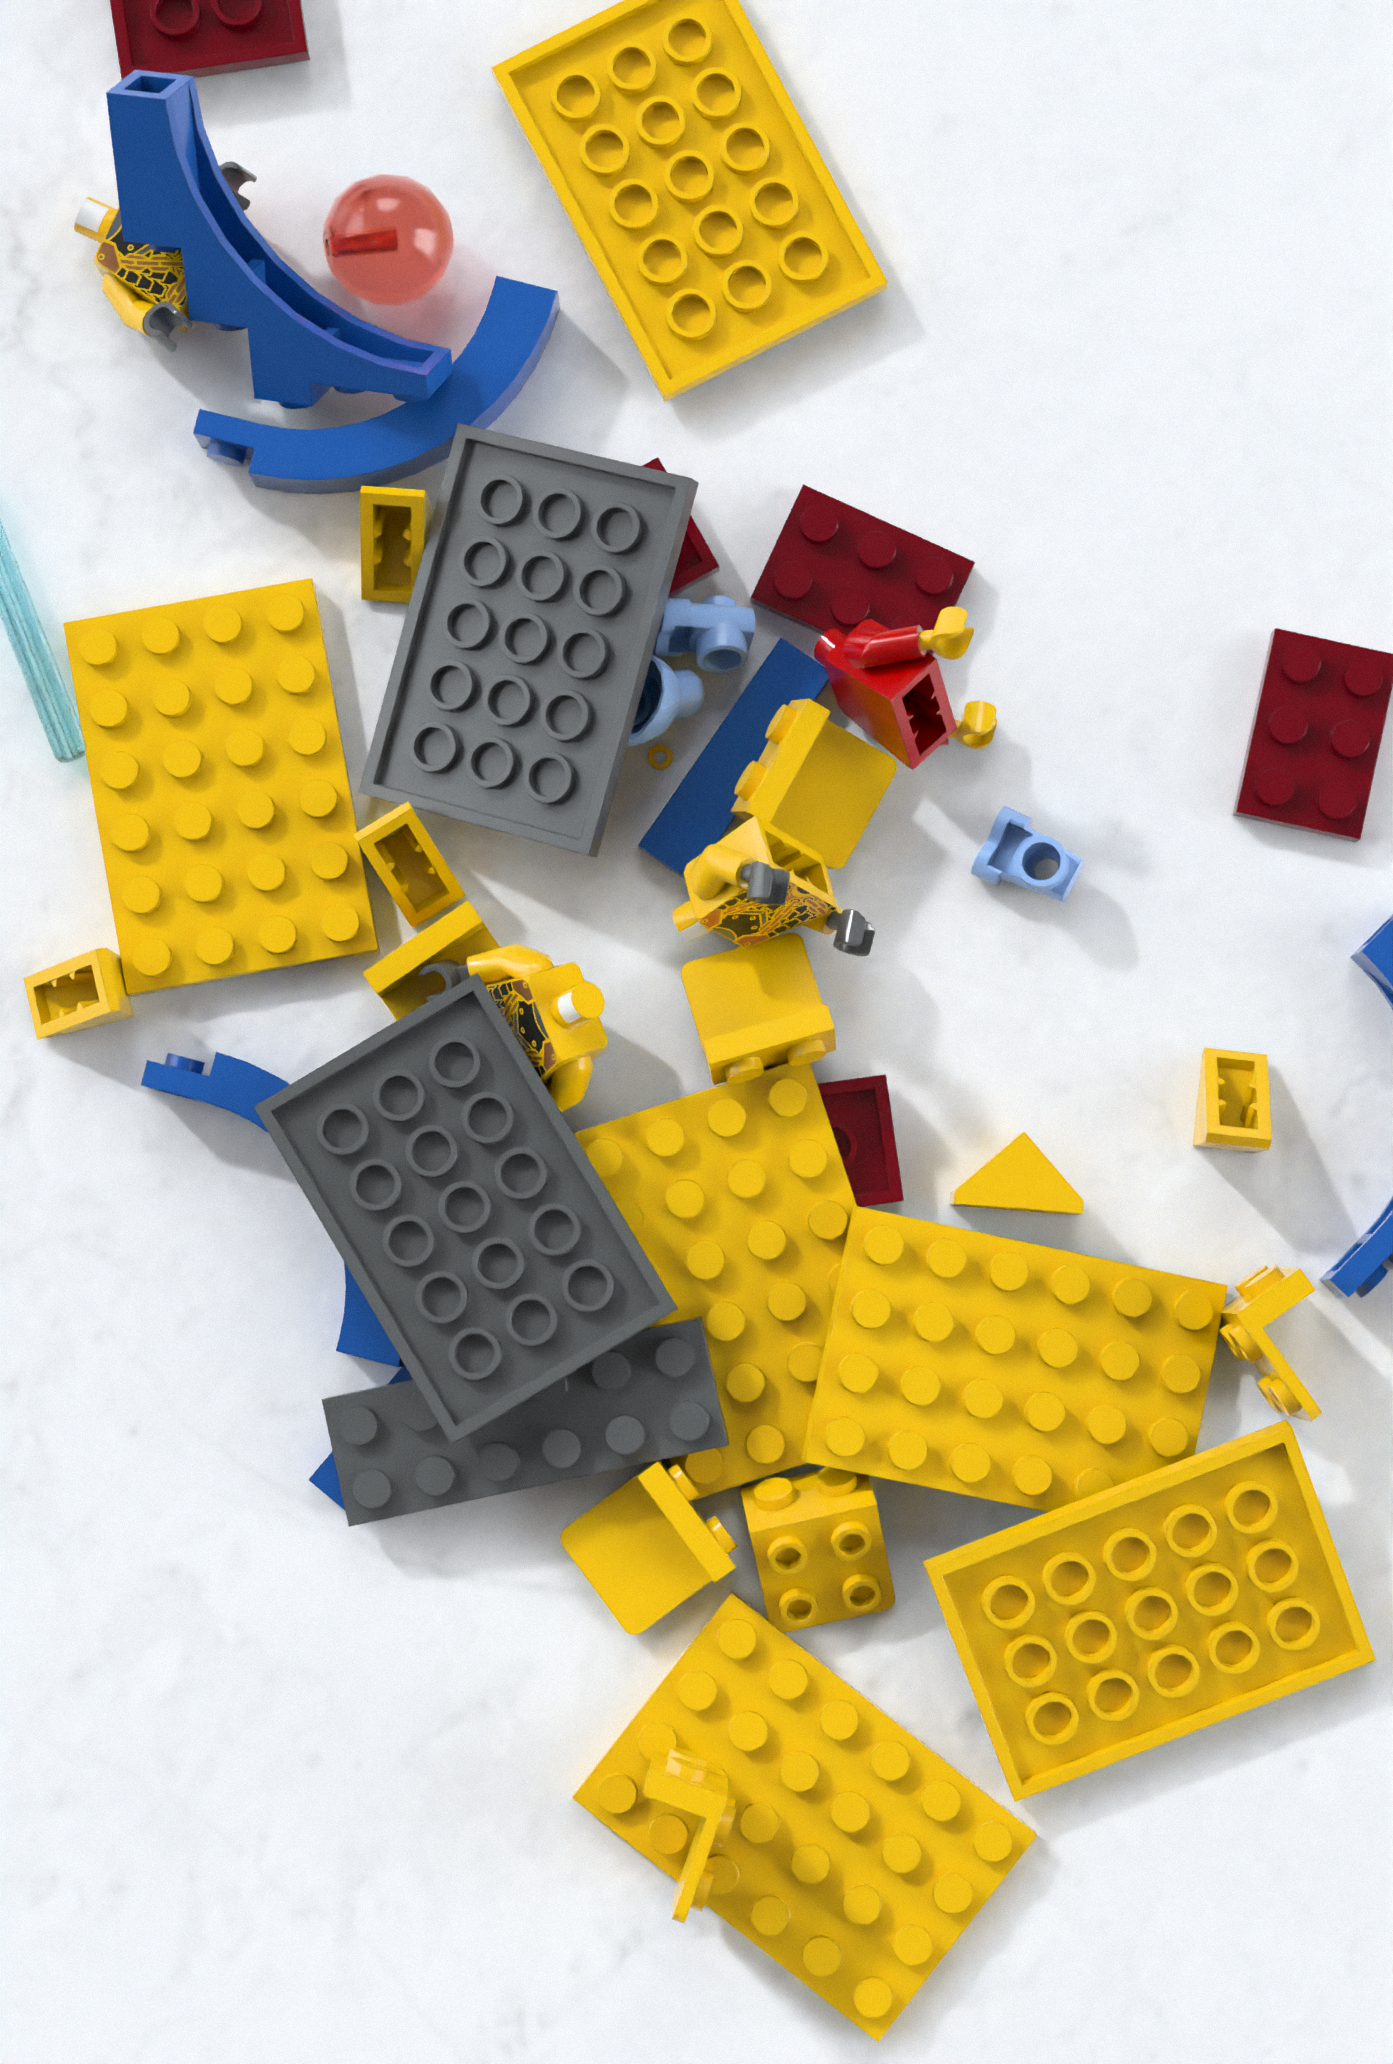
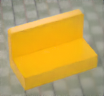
(452, 937)

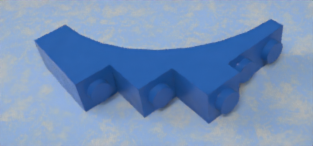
(233, 278)

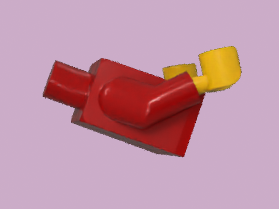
(897, 688)

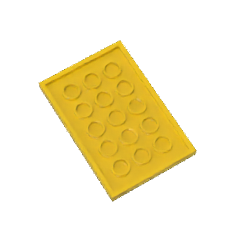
(689, 183)
(220, 787)
(749, 1229)
(1007, 1364)
(1150, 1610)
(848, 1832)

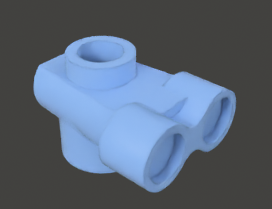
(712, 629)
(1015, 852)

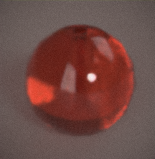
(388, 239)

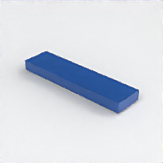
(703, 801)

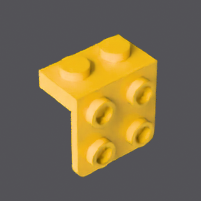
(815, 781)
(758, 1009)
(1261, 1300)
(649, 1546)
(818, 1548)
(687, 1785)

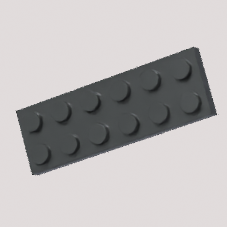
(619, 1411)

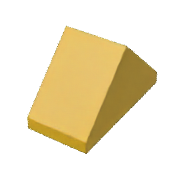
(392, 541)
(409, 864)
(78, 994)
(1233, 1102)
(1019, 1180)

